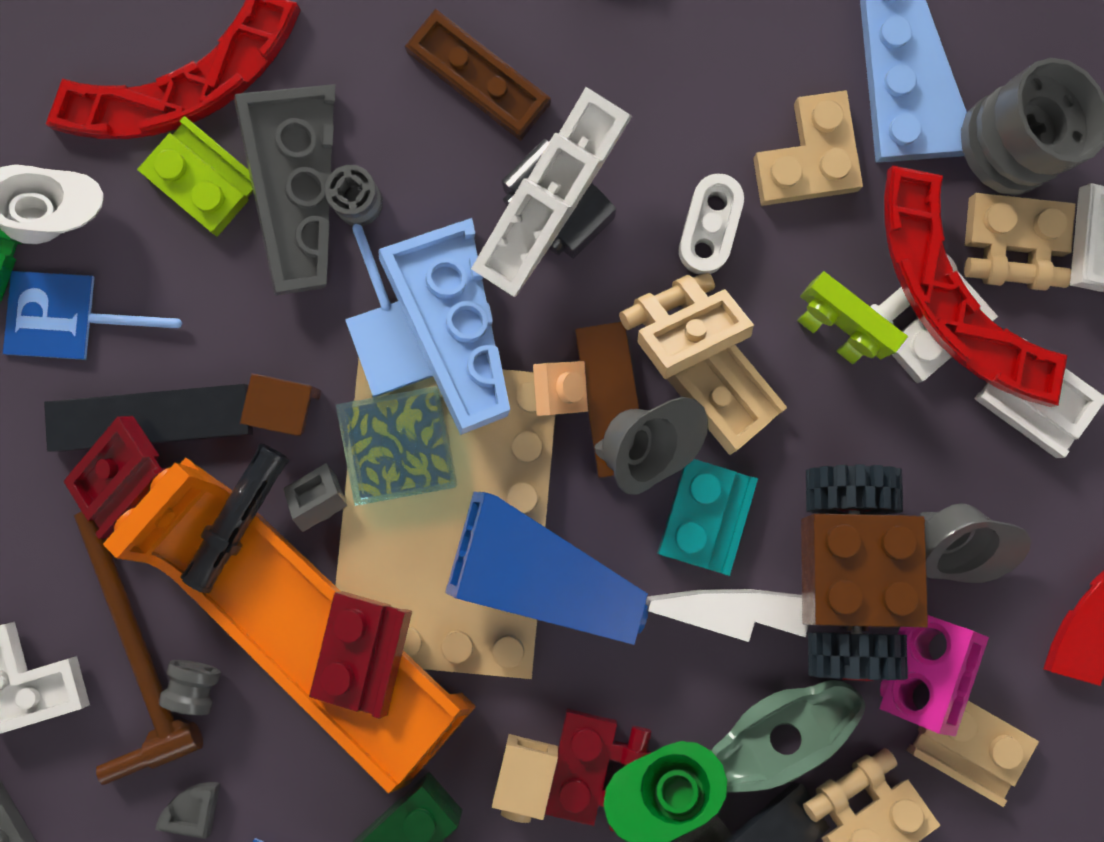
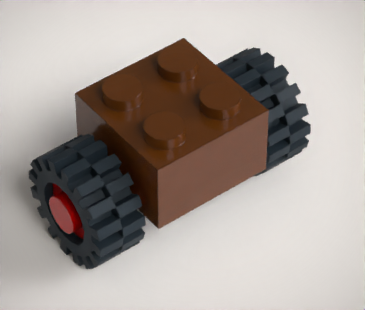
(860, 571)

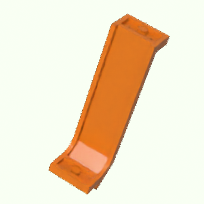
(279, 614)

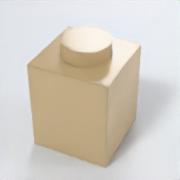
(525, 779)

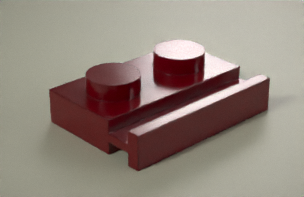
(114, 474)
(360, 654)

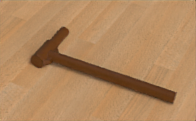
(170, 737)

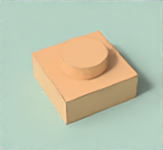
(560, 388)

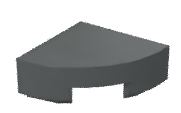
(191, 811)

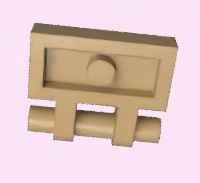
(1024, 226)
(691, 334)
(893, 816)

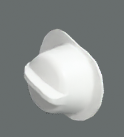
(45, 202)

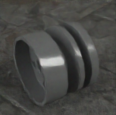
(1034, 127)

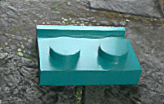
(707, 516)

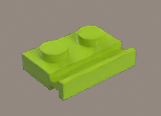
(199, 176)

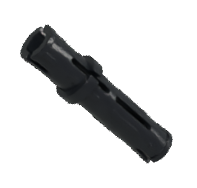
(224, 535)

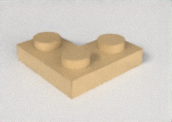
(822, 164)

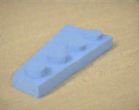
(909, 83)
(450, 320)

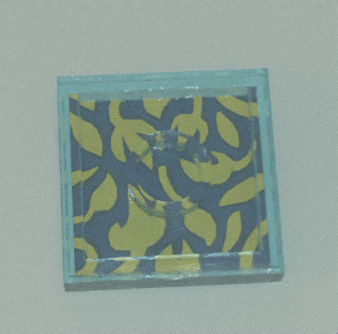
(396, 445)

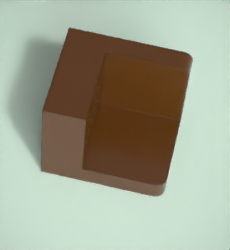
(277, 404)

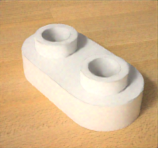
(709, 225)

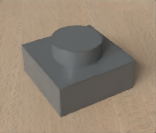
(314, 497)

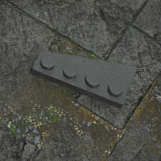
(289, 161)

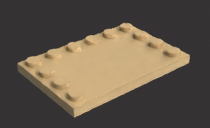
(407, 545)

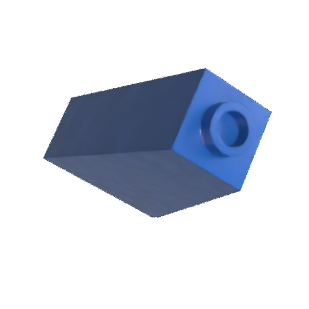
(532, 572)

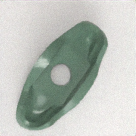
(820, 713)

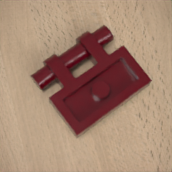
(582, 764)

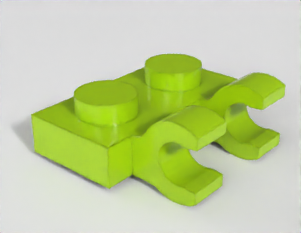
(835, 304)

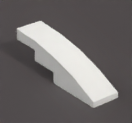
(551, 192)
(732, 610)

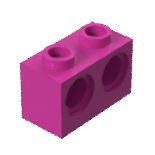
(947, 677)

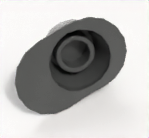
(653, 443)
(970, 546)

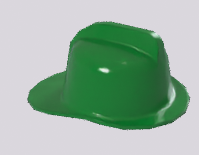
(665, 793)

